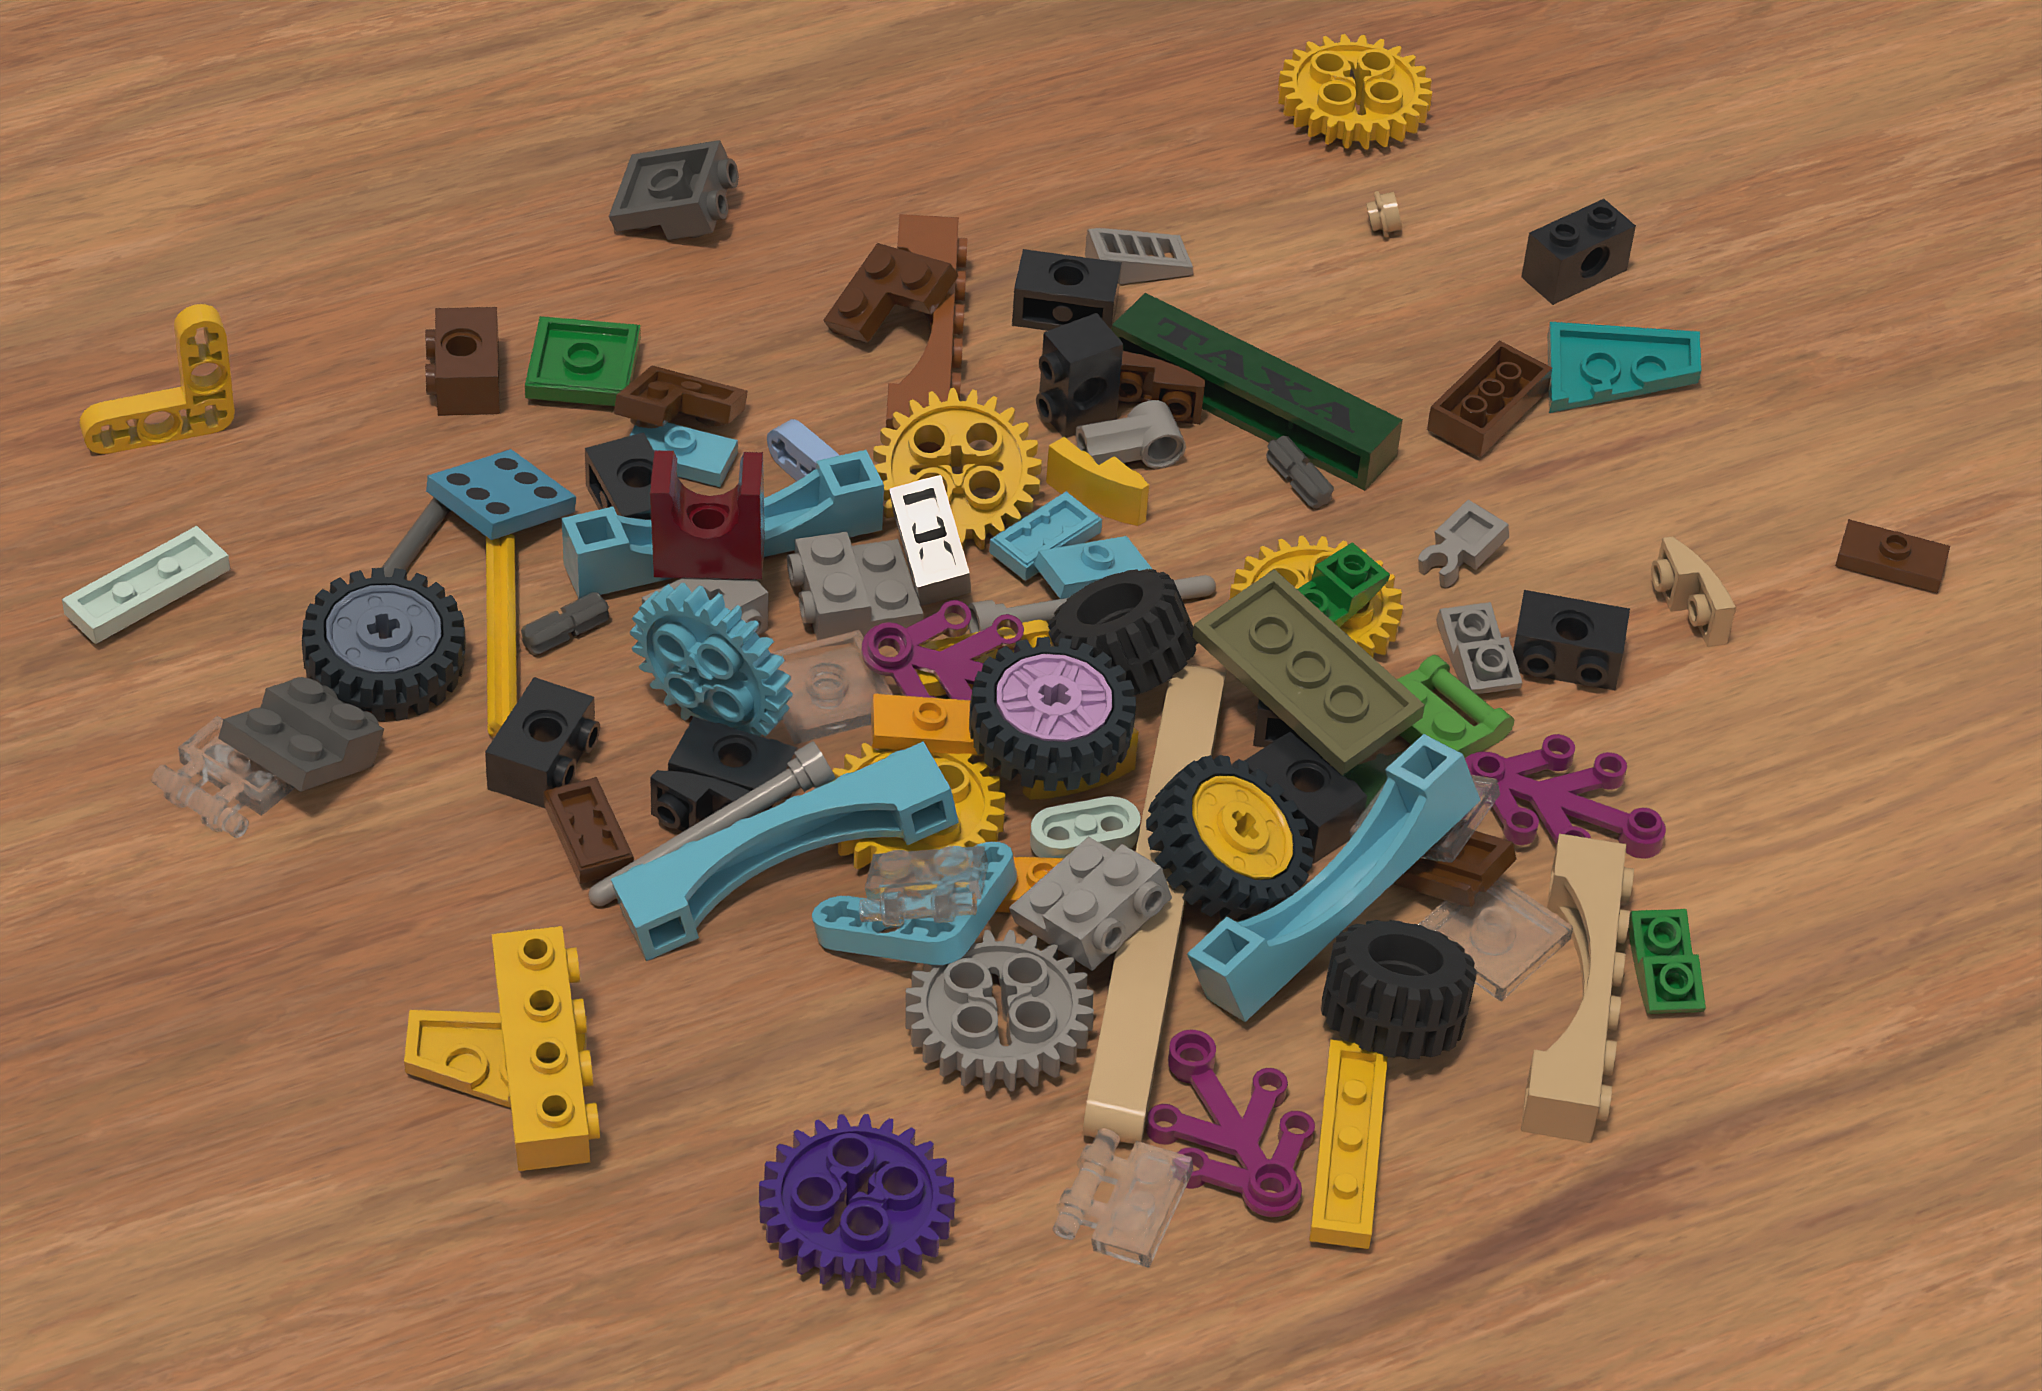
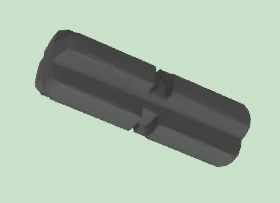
(1306, 477)
(574, 619)

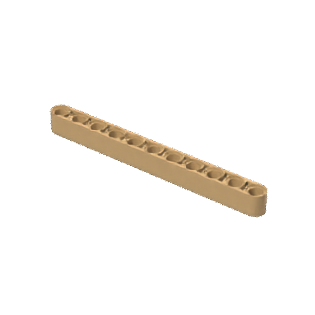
(1146, 960)

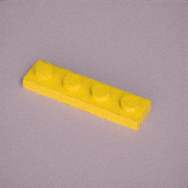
(1348, 1146)

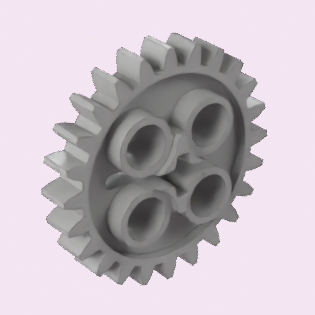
(1040, 1000)

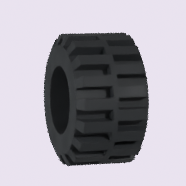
(1134, 621)
(1398, 989)

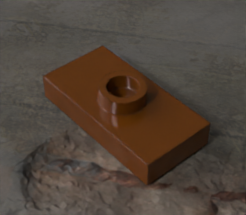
(1892, 556)
(588, 829)

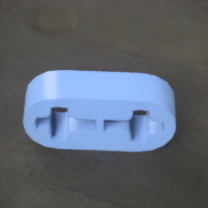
(797, 448)

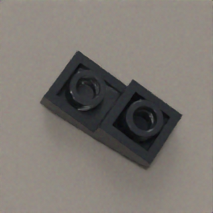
(688, 798)

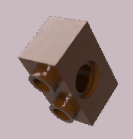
(465, 361)

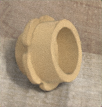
(1384, 213)

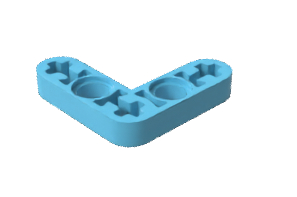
(921, 939)

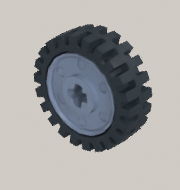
(385, 642)

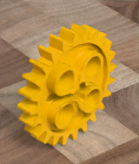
(1323, 95)
(954, 427)
(1370, 627)
(975, 797)

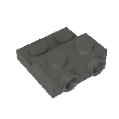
(675, 189)
(305, 734)

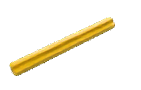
(500, 631)

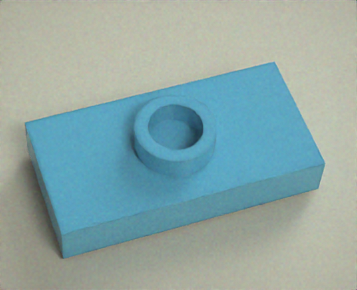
(699, 454)
(1054, 525)
(1078, 565)

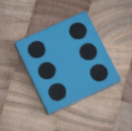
(501, 494)

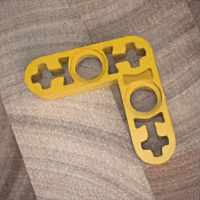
(193, 395)

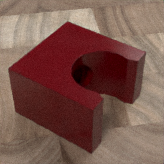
(706, 533)

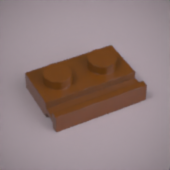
(1473, 870)

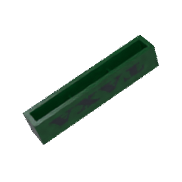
(1266, 392)

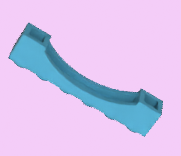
(616, 551)
(889, 798)
(1254, 958)

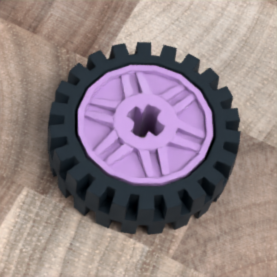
(1052, 713)

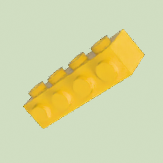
(542, 1049)

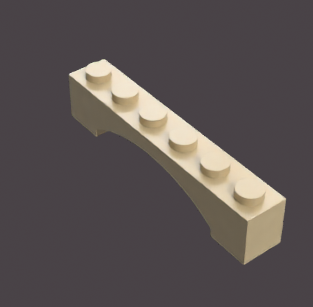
(1566, 1081)

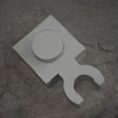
(1464, 537)

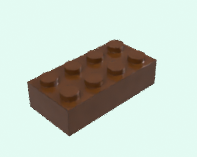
(1489, 399)

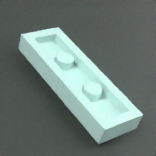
(145, 584)

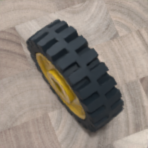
(1229, 838)

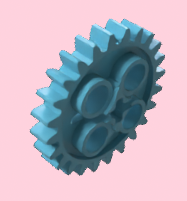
(710, 660)

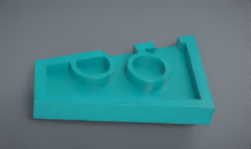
(1617, 362)

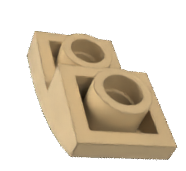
(1694, 587)

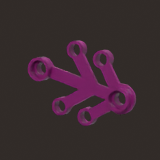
(952, 666)
(1554, 797)
(1232, 1132)

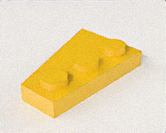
(461, 1052)

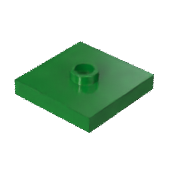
(581, 360)

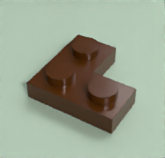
(888, 279)
(663, 393)

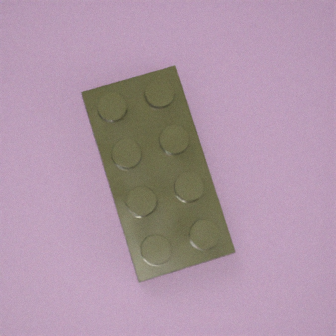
(1308, 671)

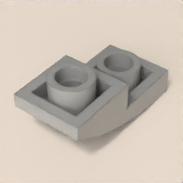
(1477, 650)

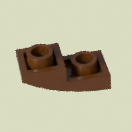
(1154, 379)

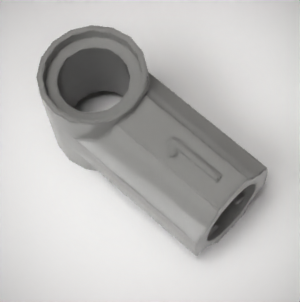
(1145, 434)

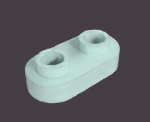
(1064, 827)

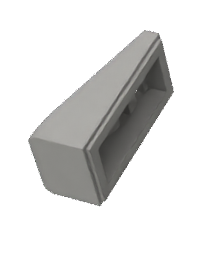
(1132, 250)

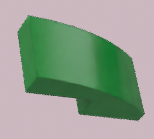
(1344, 583)
(1665, 962)

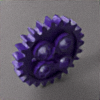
(836, 1168)

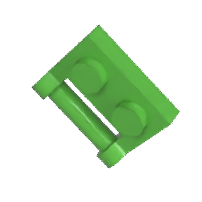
(1442, 721)

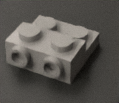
(852, 585)
(1093, 901)

